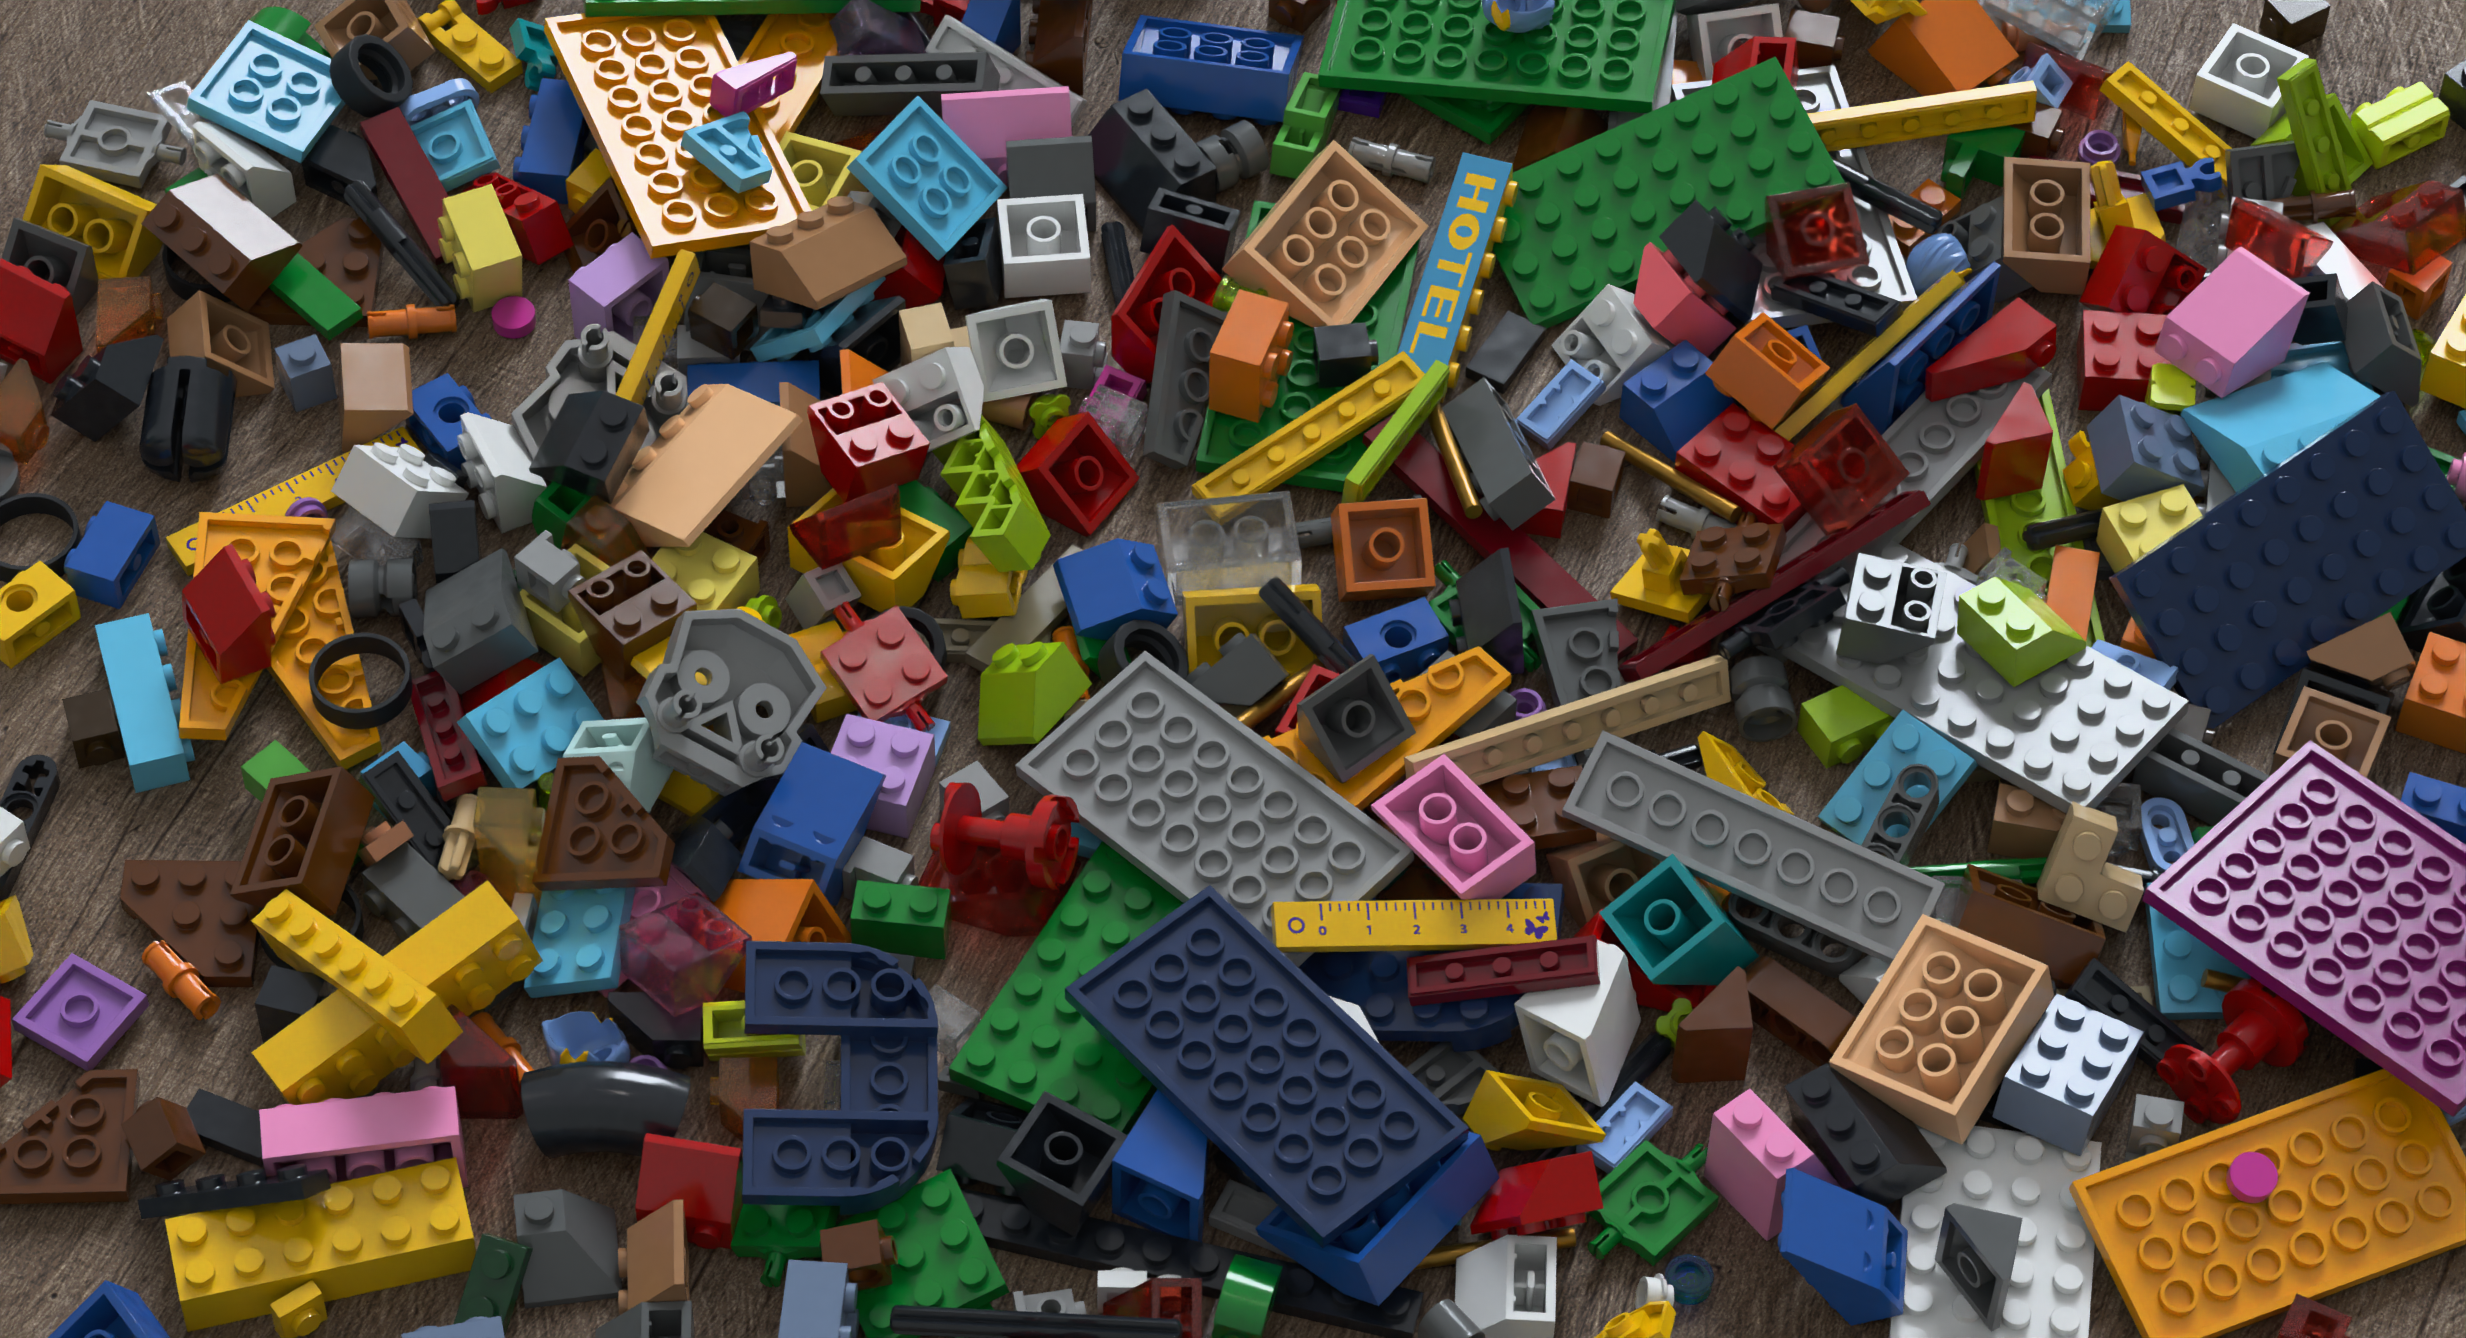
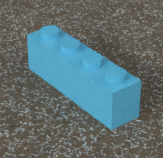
(143, 702)

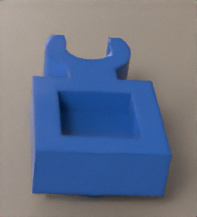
(2175, 185)

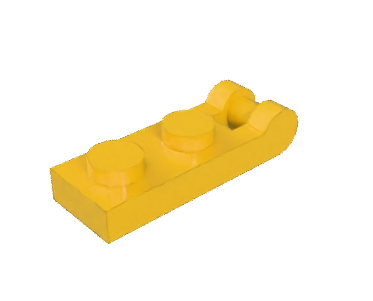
(470, 46)

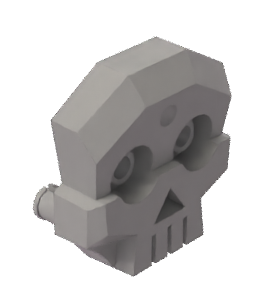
(591, 365)
(744, 667)

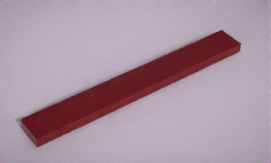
(1533, 569)
(1785, 579)

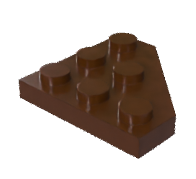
(346, 256)
(598, 833)
(195, 915)
(75, 1145)

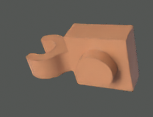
(382, 841)

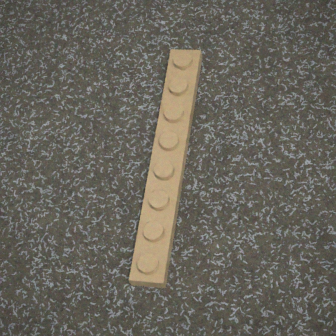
(1580, 723)

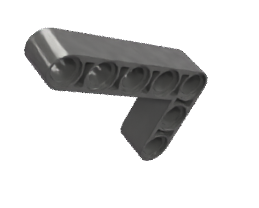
(1896, 809)

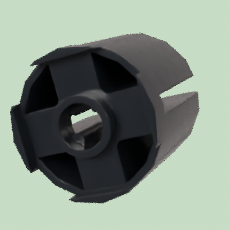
(187, 419)

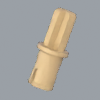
(459, 839)

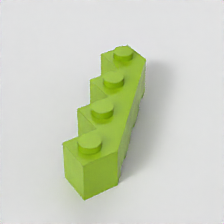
(994, 499)

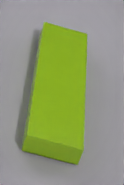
(2313, 130)
(1396, 434)

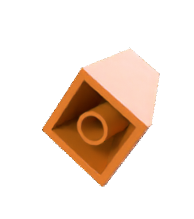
(1946, 49)
(779, 912)

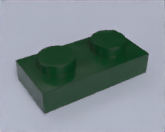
(494, 1280)

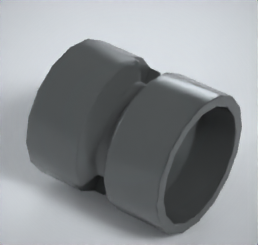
(1235, 153)
(380, 586)
(1762, 699)

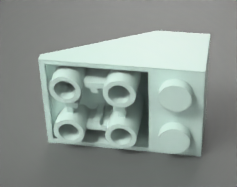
(628, 751)

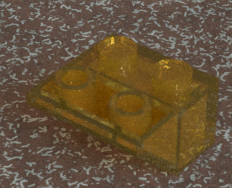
(509, 838)

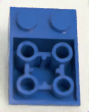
(813, 820)
(1844, 1247)

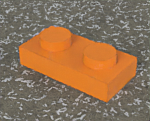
(1933, 195)

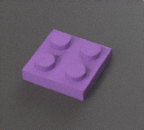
(80, 1012)

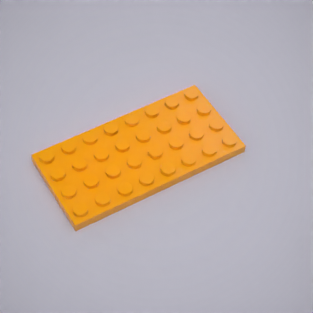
(639, 92)
(2359, 1193)

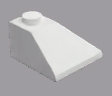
(1016, 349)

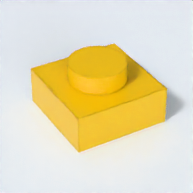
(299, 1311)

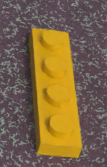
(2164, 118)

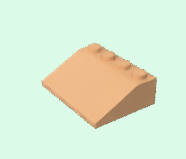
(1327, 241)
(700, 463)
(1944, 1026)

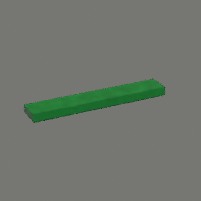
(306, 289)

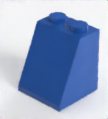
(1162, 1172)

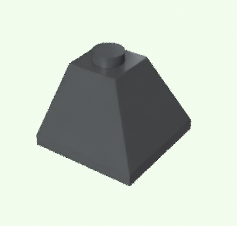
(572, 1248)

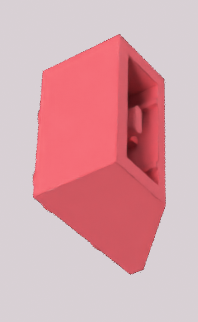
(1677, 304)

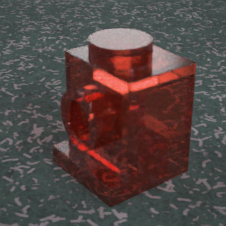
(2313, 1320)

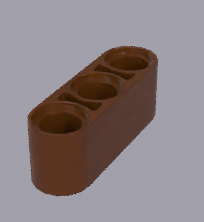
(1796, 1011)

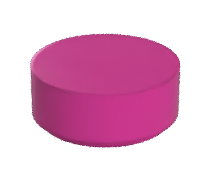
(513, 317)
(2252, 1177)

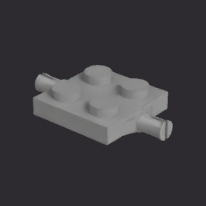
(115, 143)

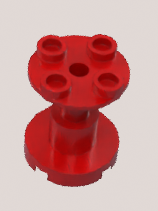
(1036, 839)
(2255, 1031)

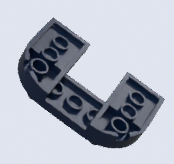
(1380, 988)
(887, 1077)

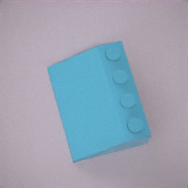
(2274, 419)

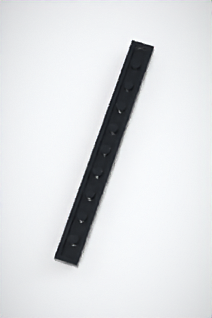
(1111, 1245)

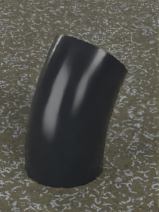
(601, 1106)

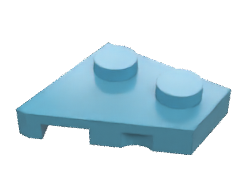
(730, 151)

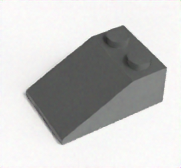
(477, 623)

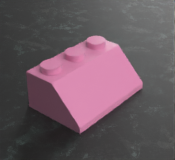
(993, 117)
(1458, 831)

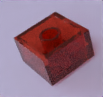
(1841, 469)

